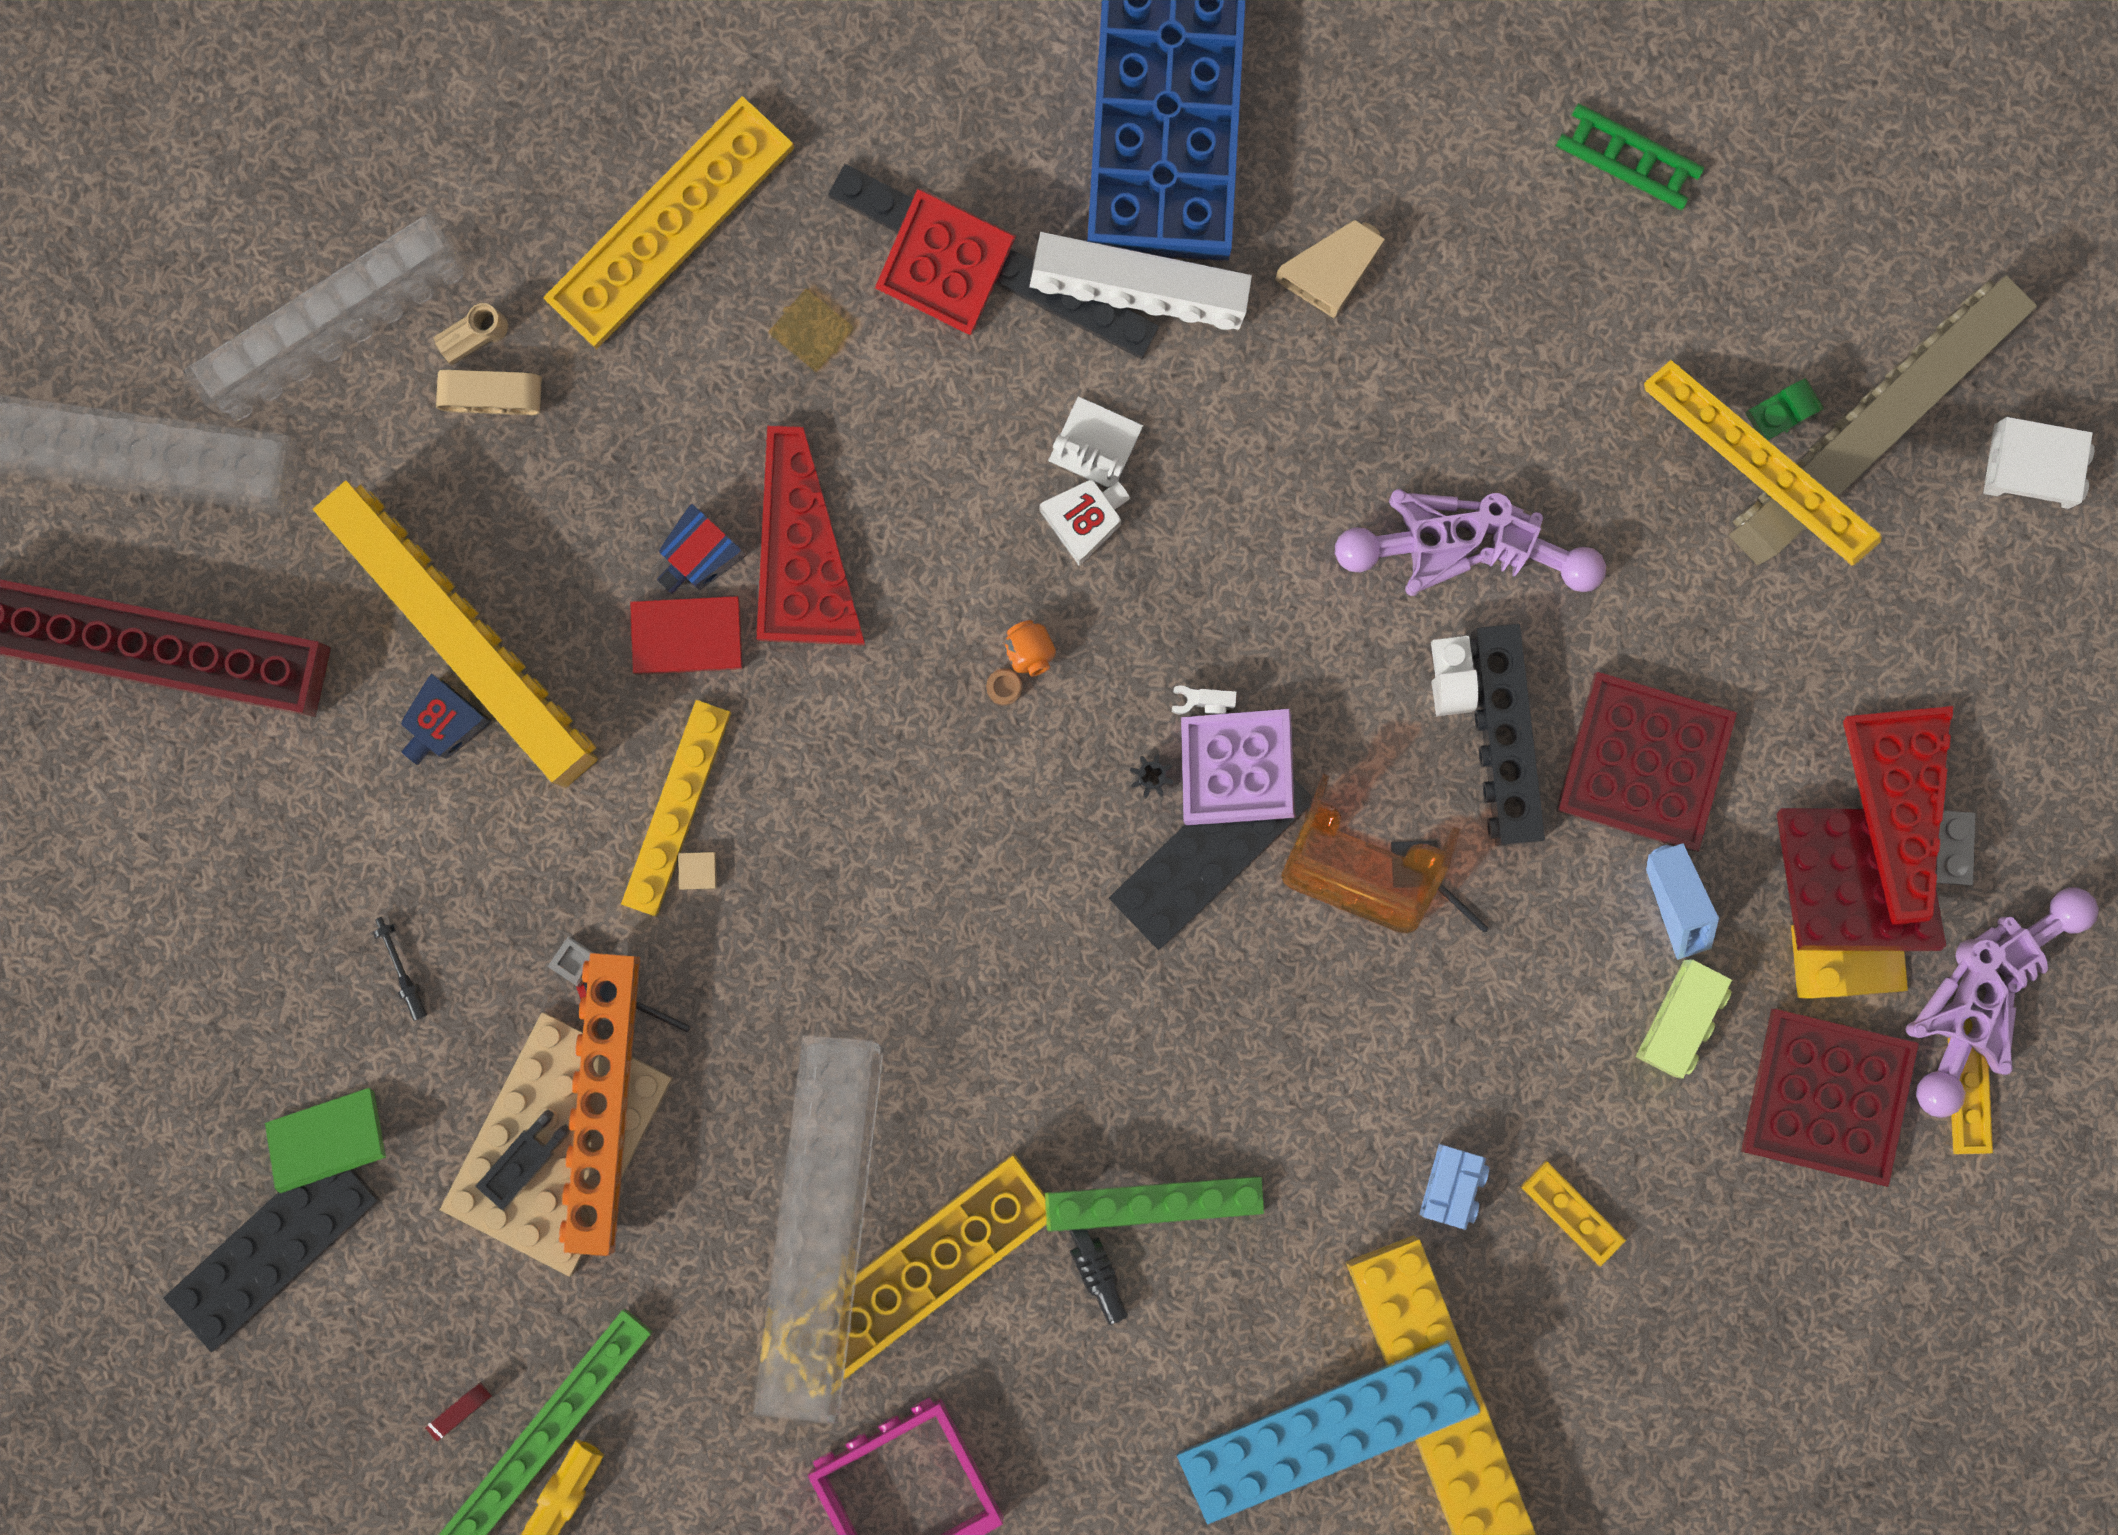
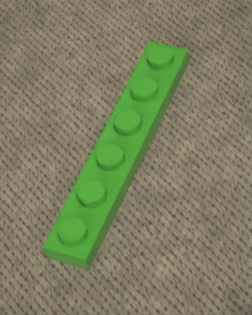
(1153, 1203)

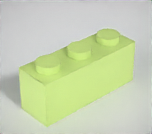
(1685, 1019)

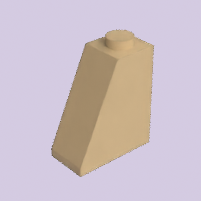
(1332, 267)

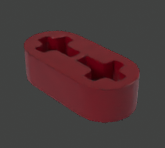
(458, 1412)

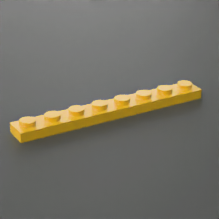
(1763, 463)

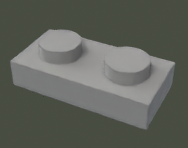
(1956, 851)

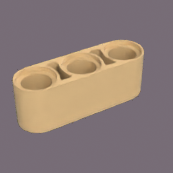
(488, 392)

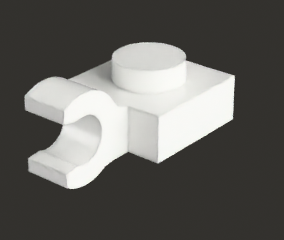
(1213, 701)

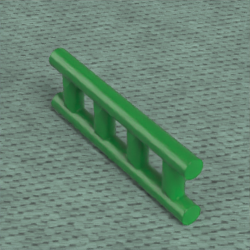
(1650, 149)

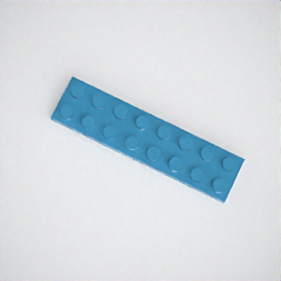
(1328, 1432)

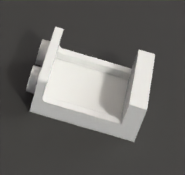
(2039, 461)

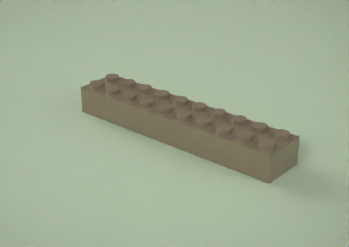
(1890, 409)

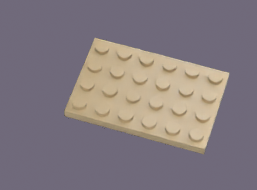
(538, 1083)

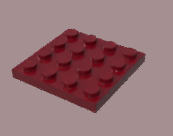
(1646, 761)
(1838, 886)
(1829, 1097)

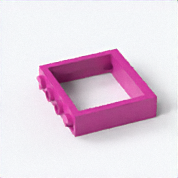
(890, 1429)

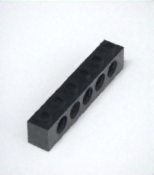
(1528, 826)

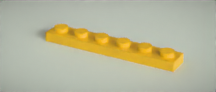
(676, 808)

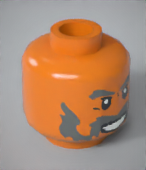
(1029, 648)

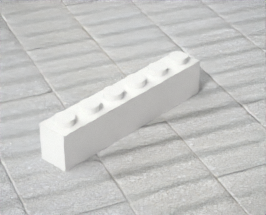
(1140, 281)

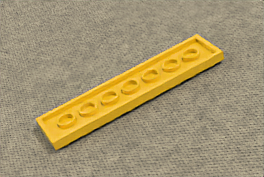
(669, 222)

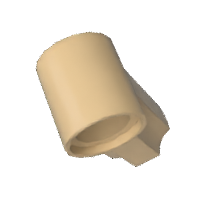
(468, 335)

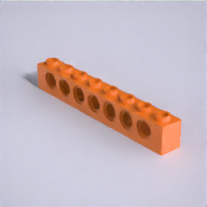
(574, 1232)

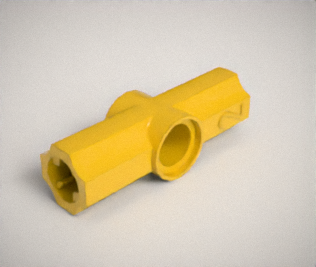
(564, 1490)

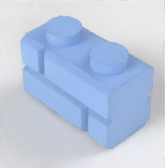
(1454, 1187)

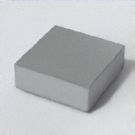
(570, 960)

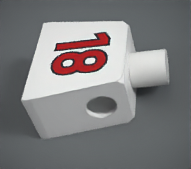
(1085, 517)

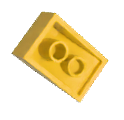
(1848, 972)

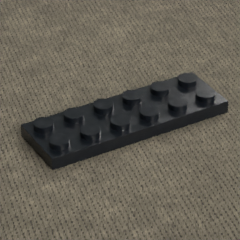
(1194, 870)
(267, 1255)

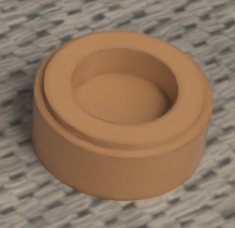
(1004, 687)

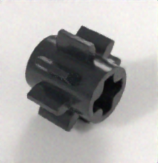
(1154, 766)

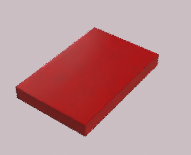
(686, 635)

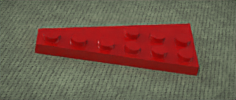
(1902, 790)

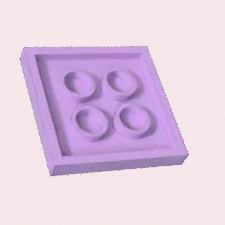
(1237, 767)

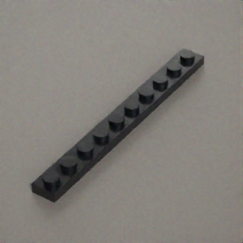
(1099, 318)

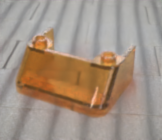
(1361, 875)

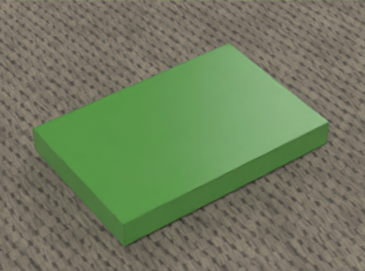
(325, 1140)

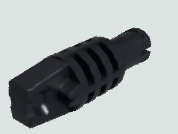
(1097, 1274)

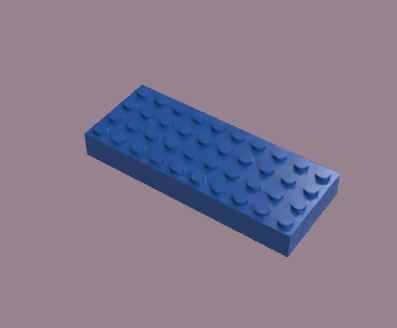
(1167, 127)

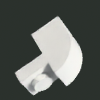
(1455, 679)

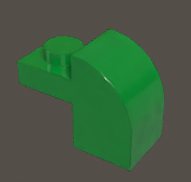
(1785, 410)

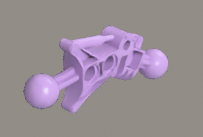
(1512, 543)
(2017, 957)

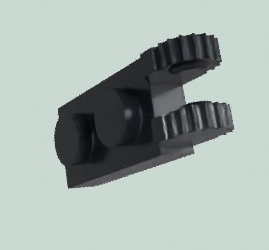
(520, 1163)

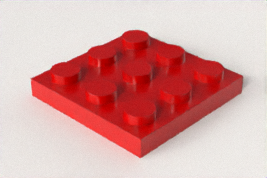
(945, 261)

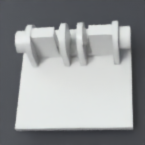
(1095, 443)

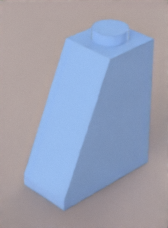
(1682, 900)

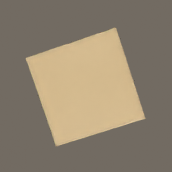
(697, 870)

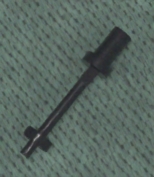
(408, 990)

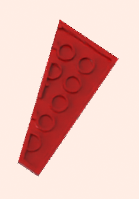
(801, 570)

